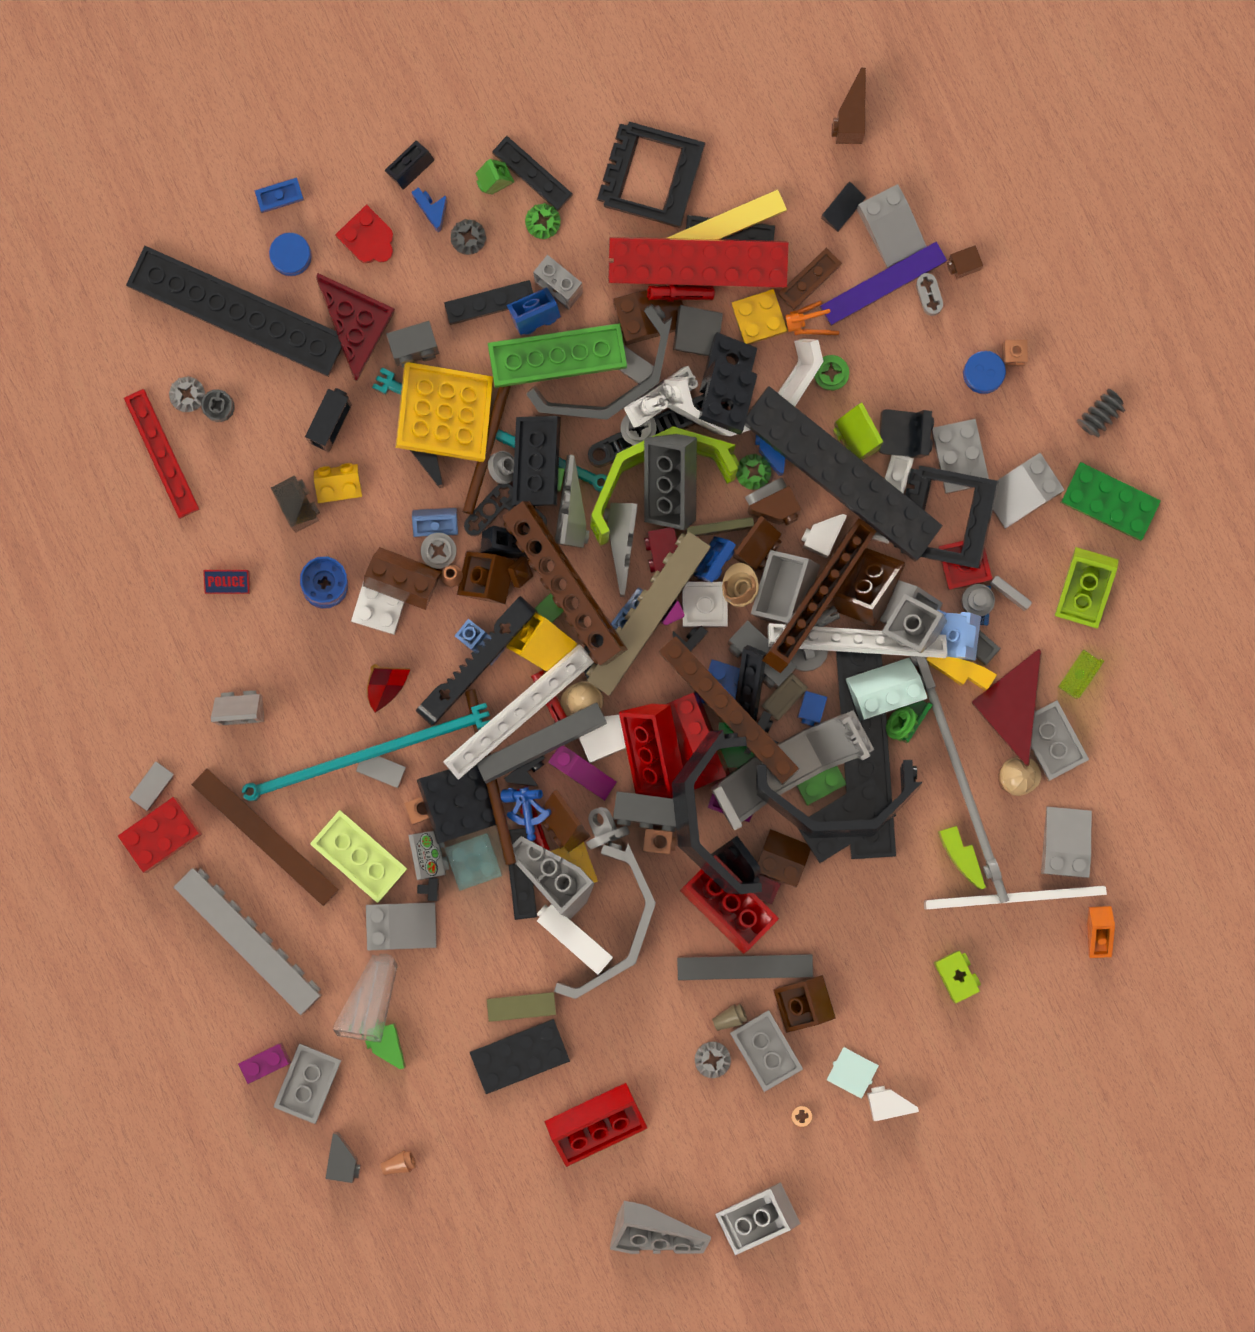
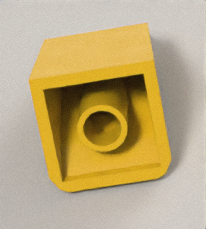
(541, 643)

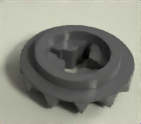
(471, 246)

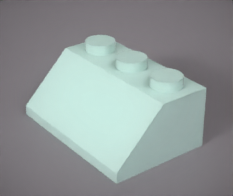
(886, 688)

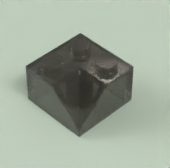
(295, 504)

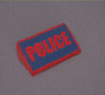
(226, 581)

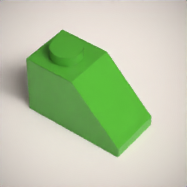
(493, 176)
(389, 1048)

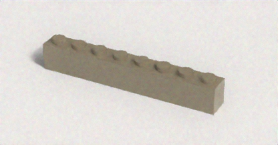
(651, 609)

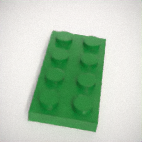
(1110, 501)

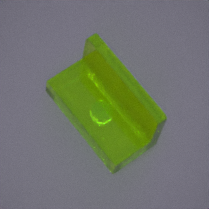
(1080, 674)

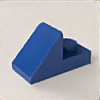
(434, 212)

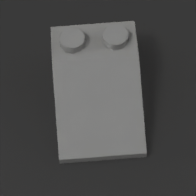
(891, 225)
(1025, 490)
(238, 709)
(1067, 842)
(401, 926)
(758, 1219)

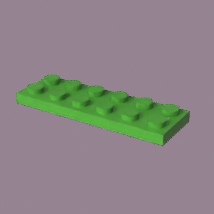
(557, 355)

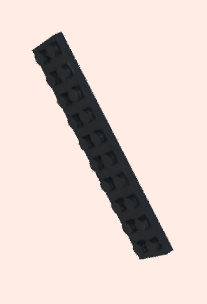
(235, 311)
(842, 473)
(875, 766)

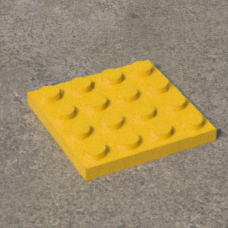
(444, 412)

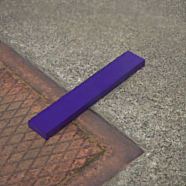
(884, 283)

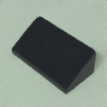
(409, 164)
(843, 206)

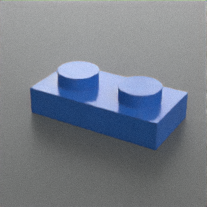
(279, 195)

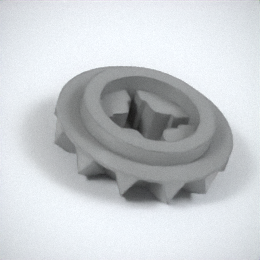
(197, 392)
(632, 436)
(438, 561)
(717, 1050)

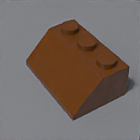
(401, 578)

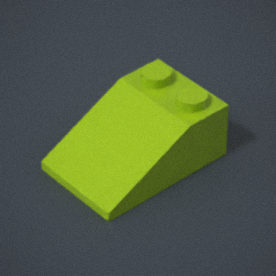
(858, 432)
(1086, 587)

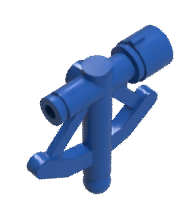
(525, 798)

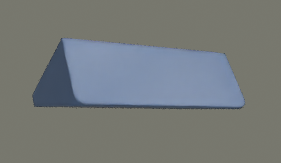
(434, 521)

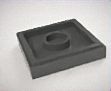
(696, 330)

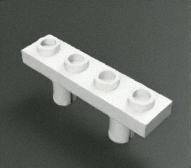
(655, 400)

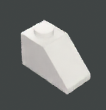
(823, 535)
(888, 1104)

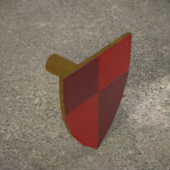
(384, 685)

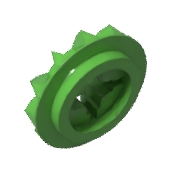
(538, 230)
(838, 365)
(754, 482)
(895, 721)

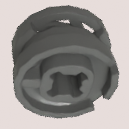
(217, 405)

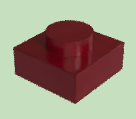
(769, 889)

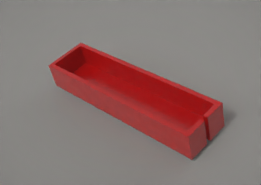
(698, 262)

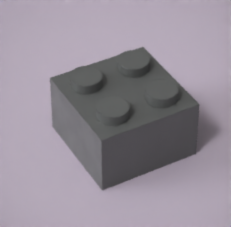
(413, 344)

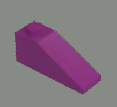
(582, 772)

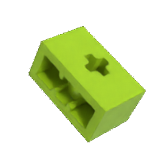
(946, 968)

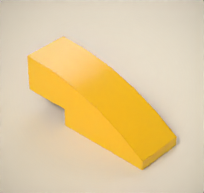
(963, 670)

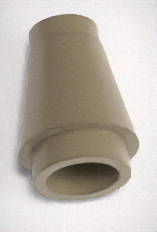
(730, 1018)

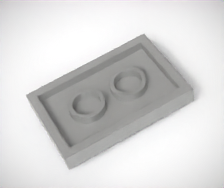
(959, 451)
(1055, 742)
(766, 1050)
(307, 1083)

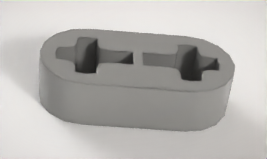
(934, 292)
(765, 491)

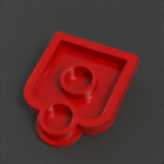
(367, 237)

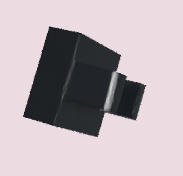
(431, 889)

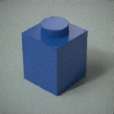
(811, 708)

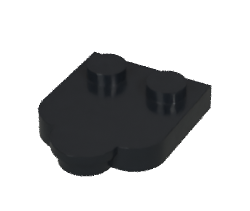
(739, 860)

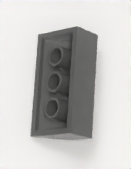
(670, 480)

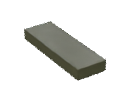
(721, 527)
(521, 1006)

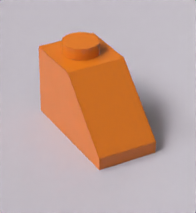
(1100, 931)

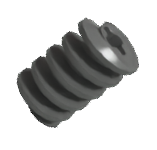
(1101, 413)

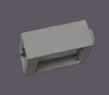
(555, 277)

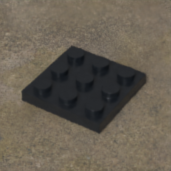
(455, 804)

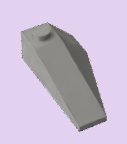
(571, 517)
(621, 523)
(557, 879)
(645, 1228)

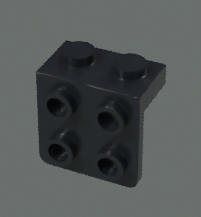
(906, 433)

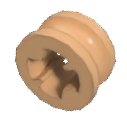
(796, 1112)

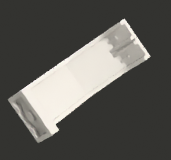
(808, 363)

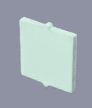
(852, 1072)

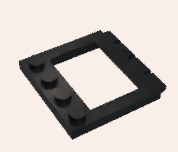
(681, 182)
(978, 518)

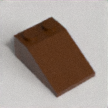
(850, 121)
(635, 322)
(868, 587)

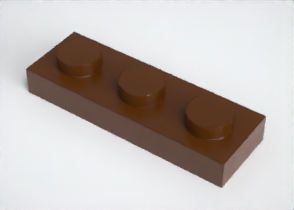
(810, 278)

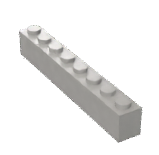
(248, 941)

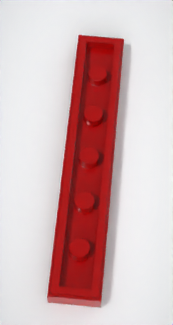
(161, 453)

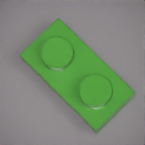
(821, 785)

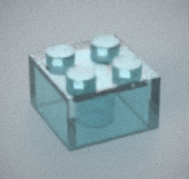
(473, 862)

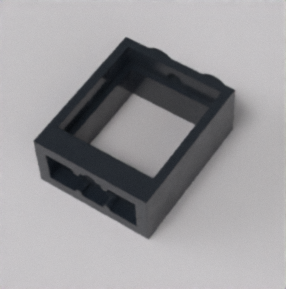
(329, 419)

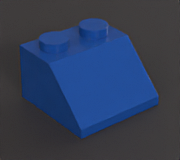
(534, 311)

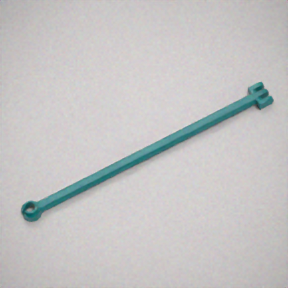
(506, 438)
(368, 753)

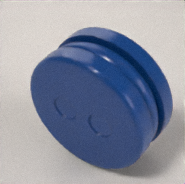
(290, 254)
(984, 372)

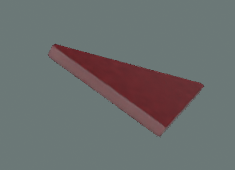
(356, 319)
(1012, 704)

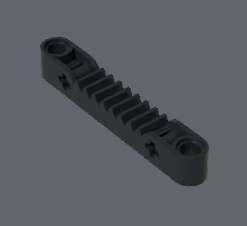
(663, 422)
(434, 705)

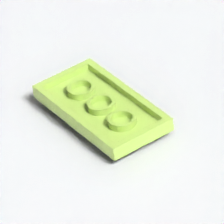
(358, 856)

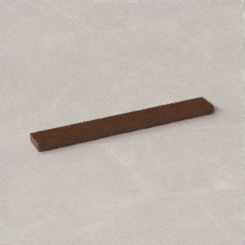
(265, 837)

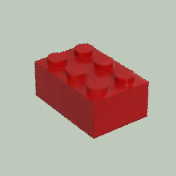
(159, 835)

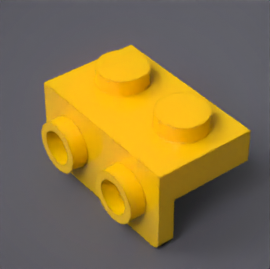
(337, 483)

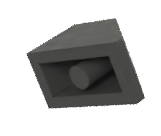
(342, 1161)

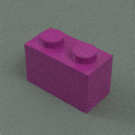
(264, 1063)

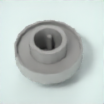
(501, 467)
(978, 600)

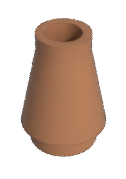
(453, 581)
(400, 1163)

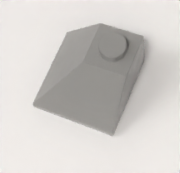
(914, 624)

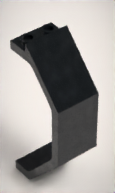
(687, 816)
(838, 828)

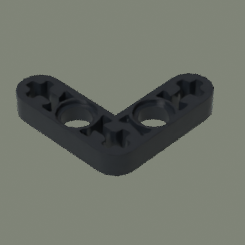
(507, 503)

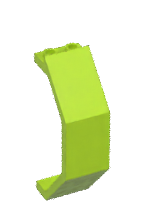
(708, 447)

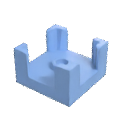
(961, 634)

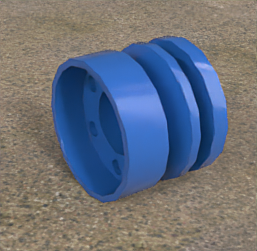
(316, 572)

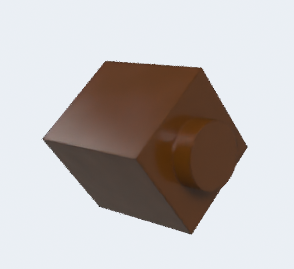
(965, 262)

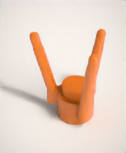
(796, 319)

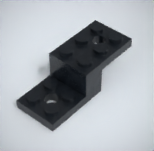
(728, 383)

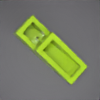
(962, 857)

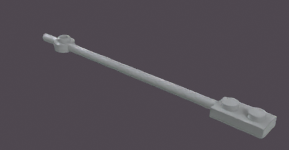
(991, 869)

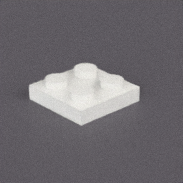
(704, 605)
(377, 611)

